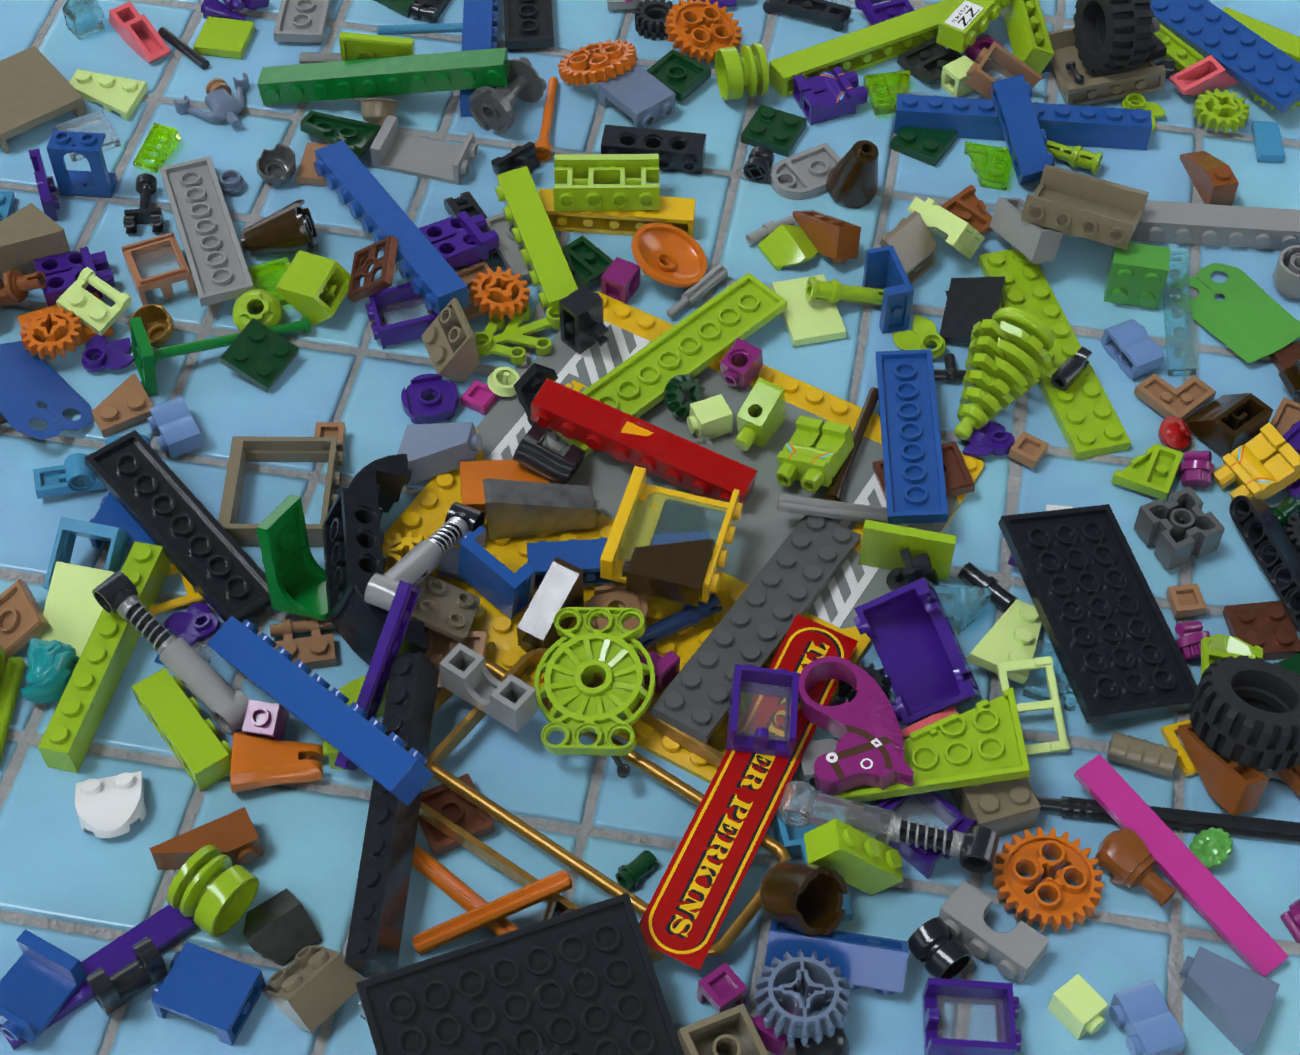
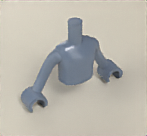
(220, 103)

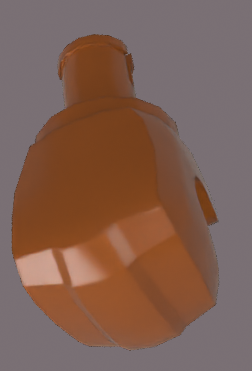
(17, 285)
(1132, 864)

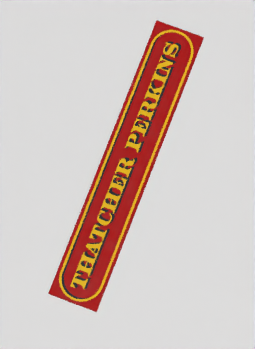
(734, 817)

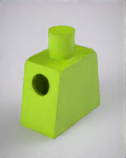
(760, 415)

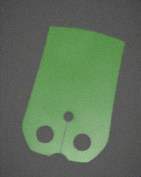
(1246, 318)

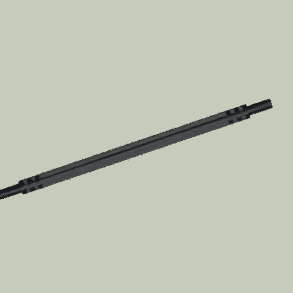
(1183, 819)

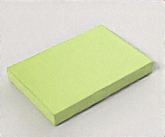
(808, 320)
(71, 604)

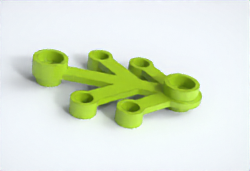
(517, 334)

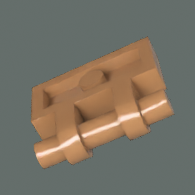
(313, 651)

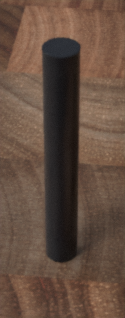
(183, 47)

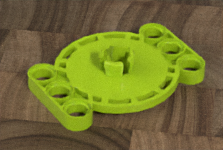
(573, 666)

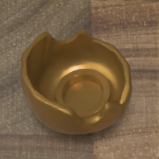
(157, 324)

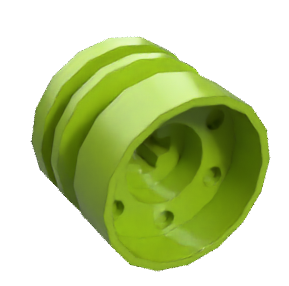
(742, 72)
(212, 890)

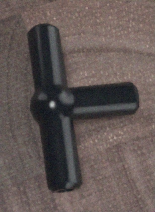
(950, 373)

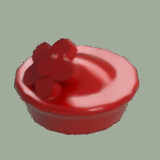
(1174, 433)

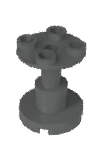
(494, 107)

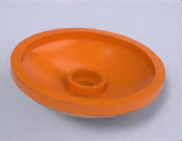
(669, 255)

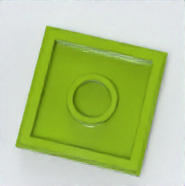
(224, 37)

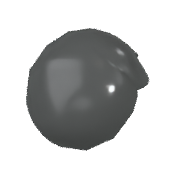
(276, 165)

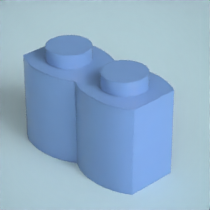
(1132, 349)
(175, 426)
(1146, 1021)

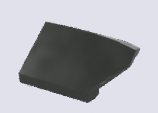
(280, 928)

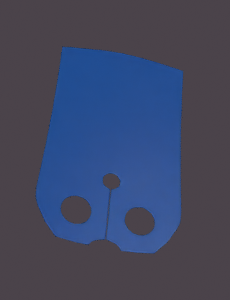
(32, 380)

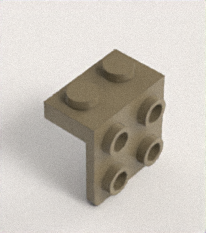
(445, 608)

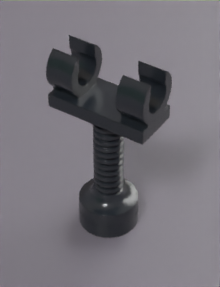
(146, 186)

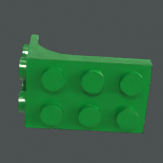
(292, 574)

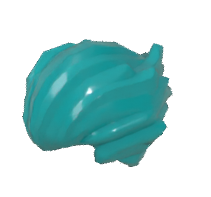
(48, 670)

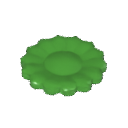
(1212, 847)

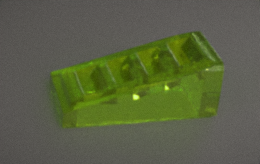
(153, 139)

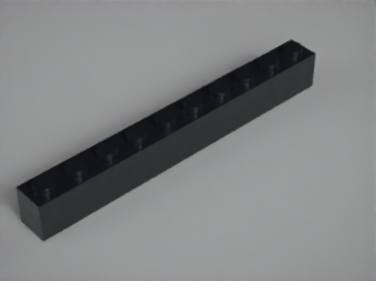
(391, 826)

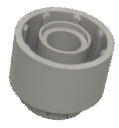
(1287, 272)

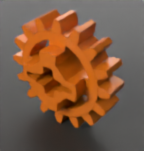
(499, 293)
(51, 333)

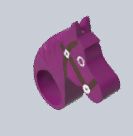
(867, 727)

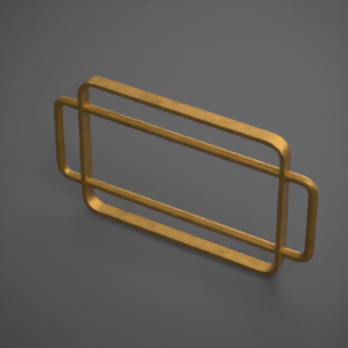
(546, 844)

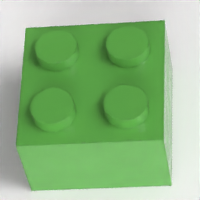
(1137, 275)

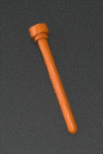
(543, 147)

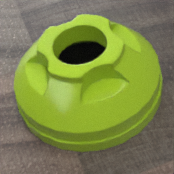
(270, 316)

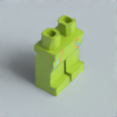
(814, 453)

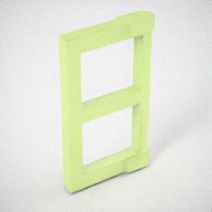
(1045, 663)

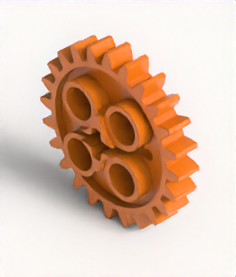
(701, 29)
(597, 62)
(1068, 901)

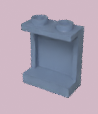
(638, 96)

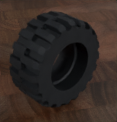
(1113, 34)
(1249, 712)

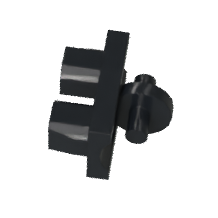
(517, 158)
(915, 568)

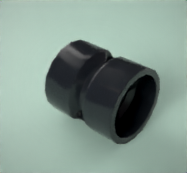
(934, 944)

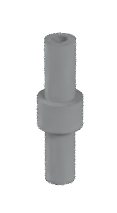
(767, 229)

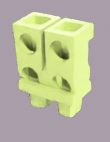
(948, 226)

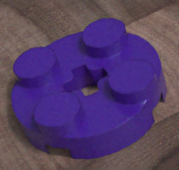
(433, 411)

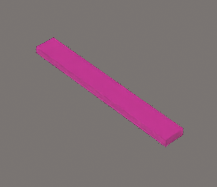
(1182, 867)

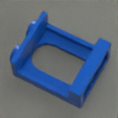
(81, 183)

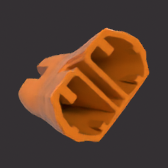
(270, 762)

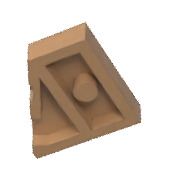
(123, 408)

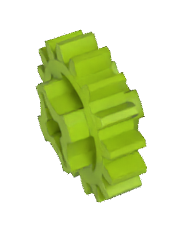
(1221, 110)

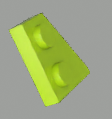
(1151, 472)

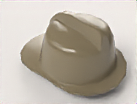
(377, 109)

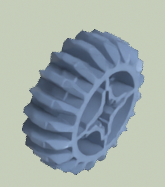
(827, 992)

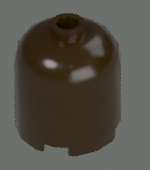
(803, 897)

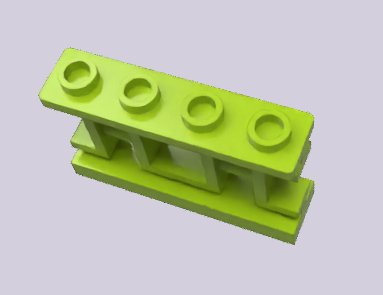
(577, 173)

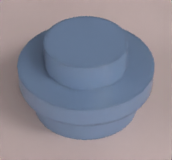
(231, 181)

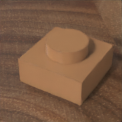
(332, 429)
(1028, 450)
(1186, 600)

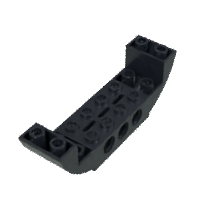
(355, 554)

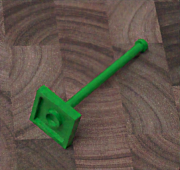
(146, 356)

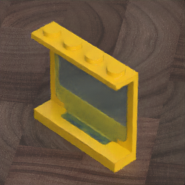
(666, 516)

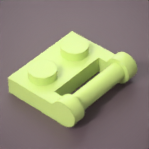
(90, 309)

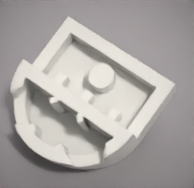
(110, 804)

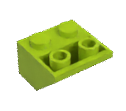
(314, 286)

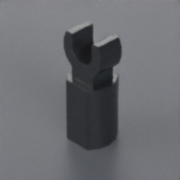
(1071, 370)

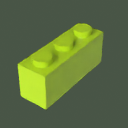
(855, 856)

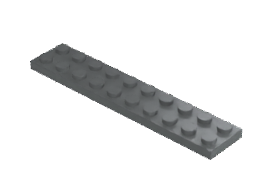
(755, 624)

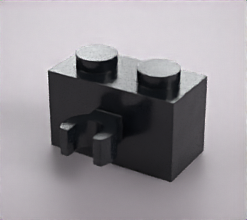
(582, 320)

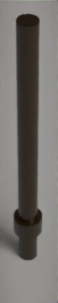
(835, 491)

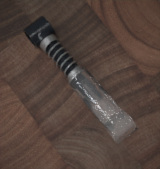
(806, 806)

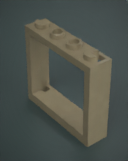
(277, 449)

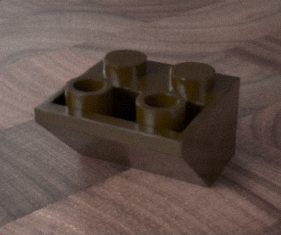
(1230, 421)

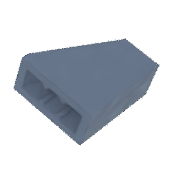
(438, 448)
(1229, 996)

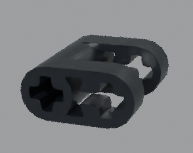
(546, 462)
(130, 980)

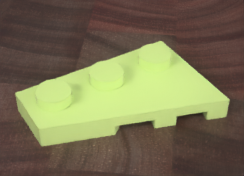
(111, 91)
(1009, 640)

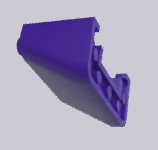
(917, 651)

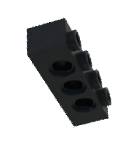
(676, 149)

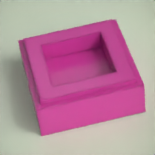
(479, 398)

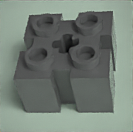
(1178, 528)

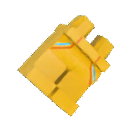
(1260, 466)

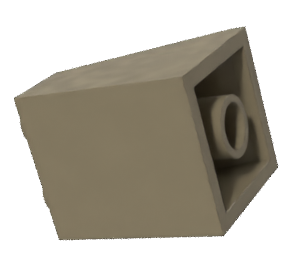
(29, 236)

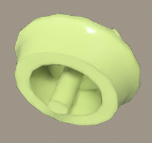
(502, 381)

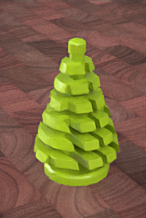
(1002, 363)

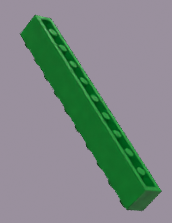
(384, 76)

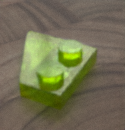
(884, 88)
(990, 164)

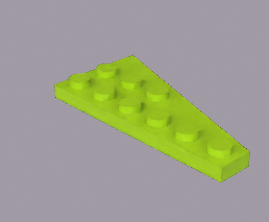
(960, 752)

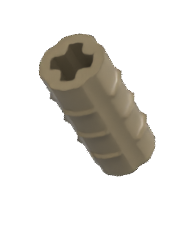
(1142, 754)

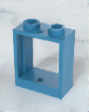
(66, 537)

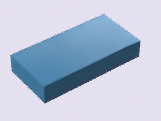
(1267, 141)

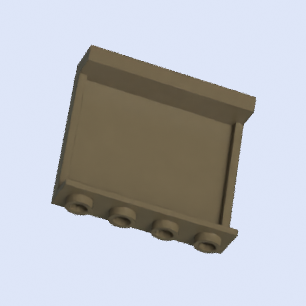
(1098, 88)
(33, 94)
(1085, 207)

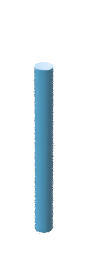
(420, 28)

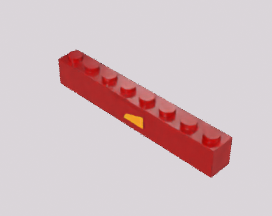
(640, 443)

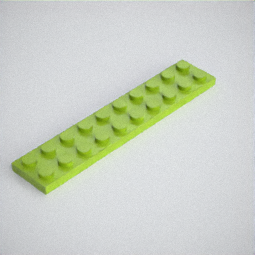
(686, 348)
(1084, 408)

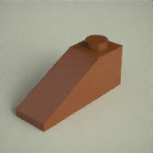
(1210, 177)
(830, 235)
(1229, 784)
(231, 834)

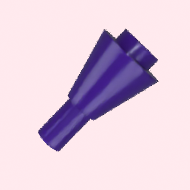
(217, 9)

